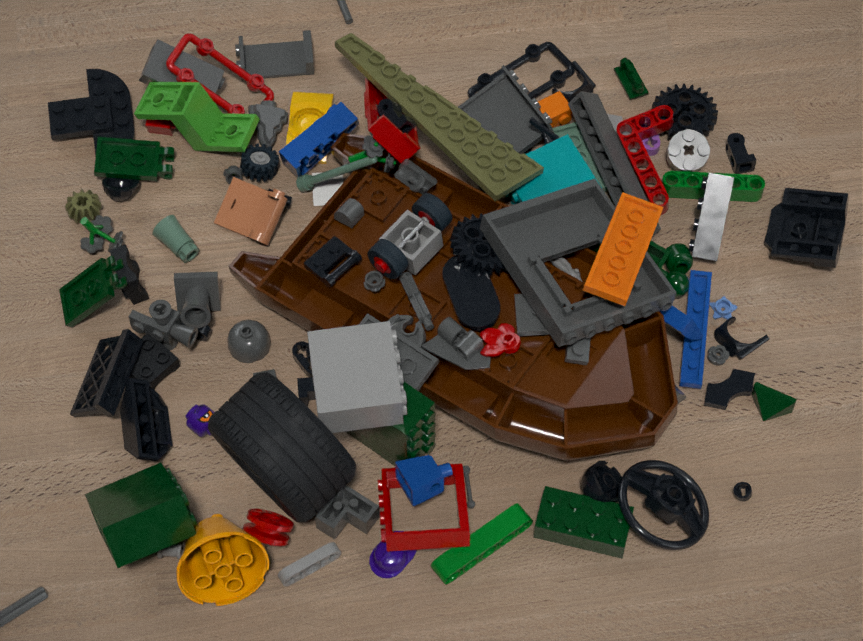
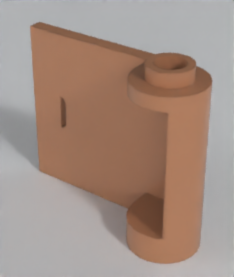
(251, 210)

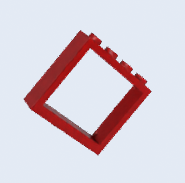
(424, 538)

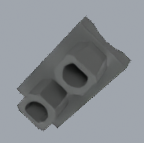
(415, 177)

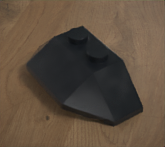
(144, 421)

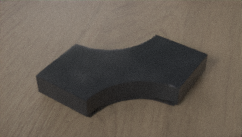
(738, 384)

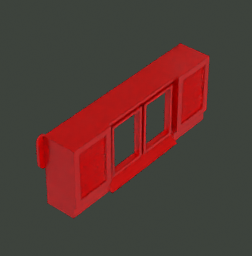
(396, 142)

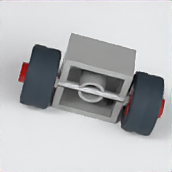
(411, 238)

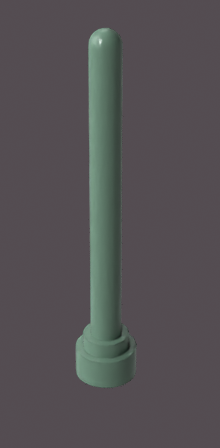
(307, 182)

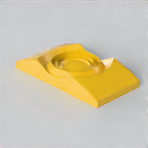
(304, 111)

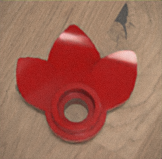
(500, 340)

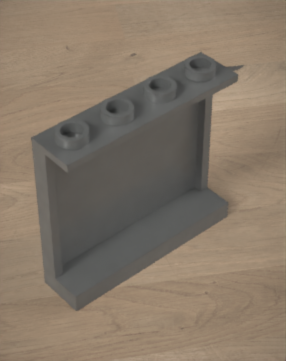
(506, 111)

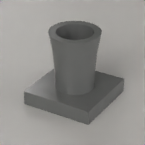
(196, 296)

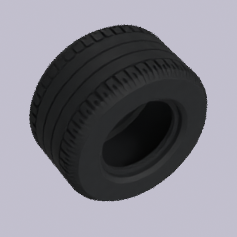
(282, 446)

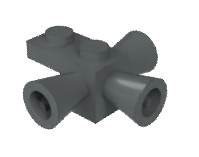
(164, 325)

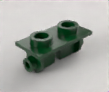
(630, 79)

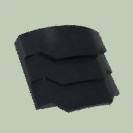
(808, 226)

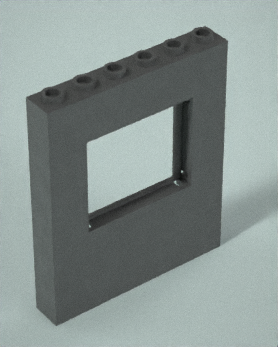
(558, 226)

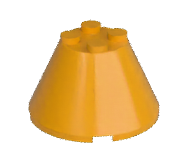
(221, 563)

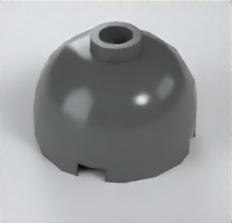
(248, 341)

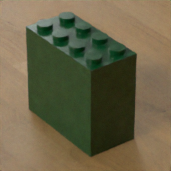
(404, 440)
(141, 514)

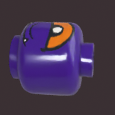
(198, 419)

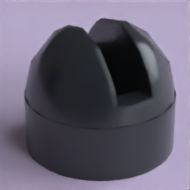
(738, 492)

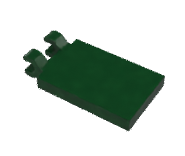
(132, 159)
(90, 289)

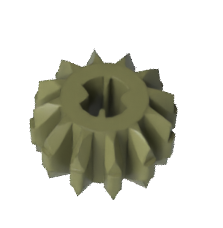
(83, 205)

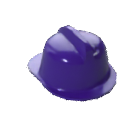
(389, 563)

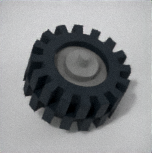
(259, 162)

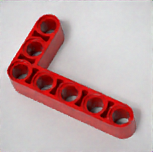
(641, 157)

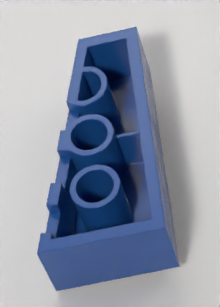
(317, 139)

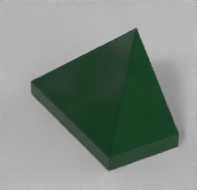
(771, 402)

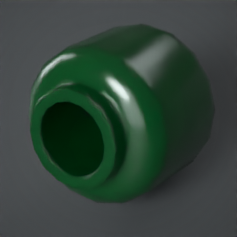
(679, 258)

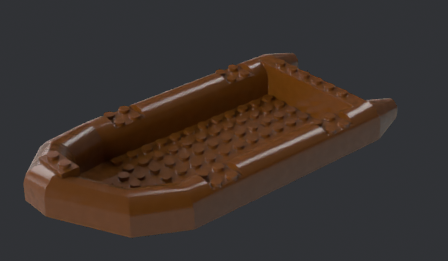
(525, 397)

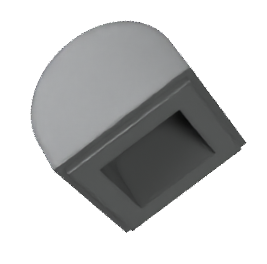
(349, 213)

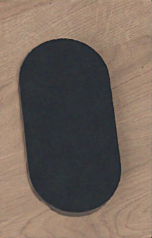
(471, 295)

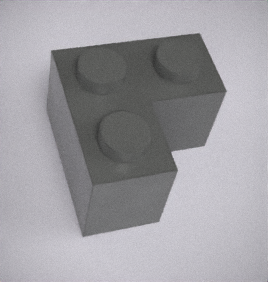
(346, 508)

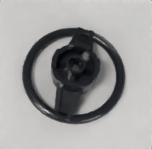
(669, 499)

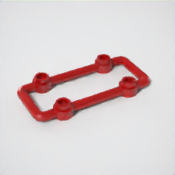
(206, 47)

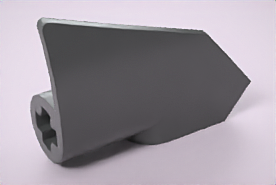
(458, 346)

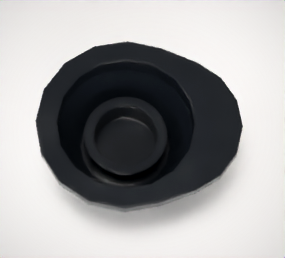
(119, 188)

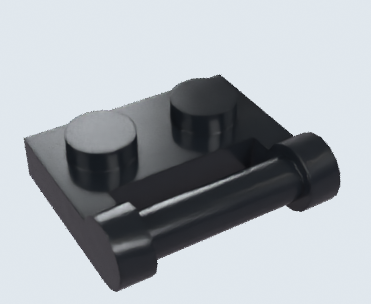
(328, 257)

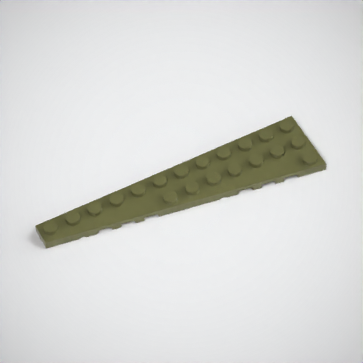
(475, 150)

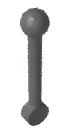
(466, 470)

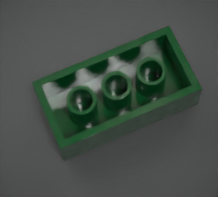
(581, 522)

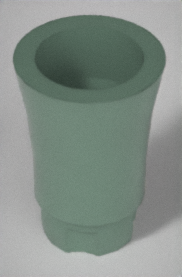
(175, 238)

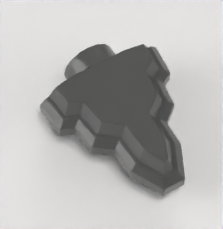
(270, 121)

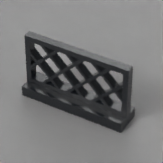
(113, 381)

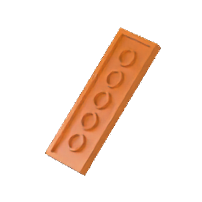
(623, 249)

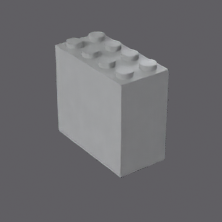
(357, 377)

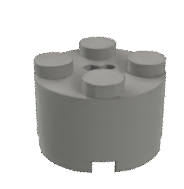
(684, 141)

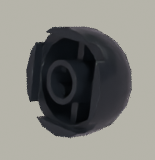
(601, 482)

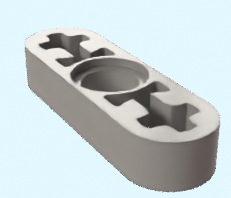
(309, 564)

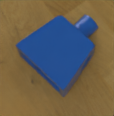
(421, 477)

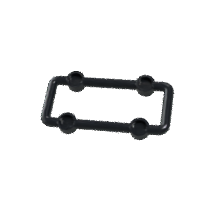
(532, 54)

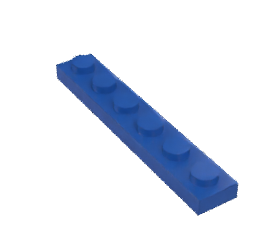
(697, 309)

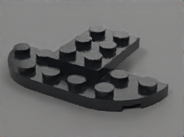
(102, 114)

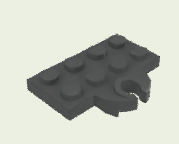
(414, 360)

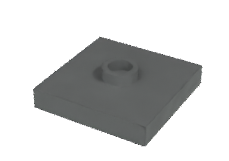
(526, 318)

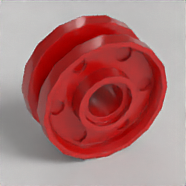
(268, 527)

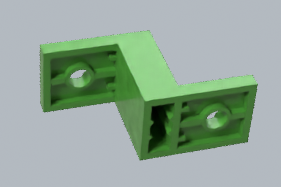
(196, 116)

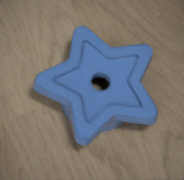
(722, 303)

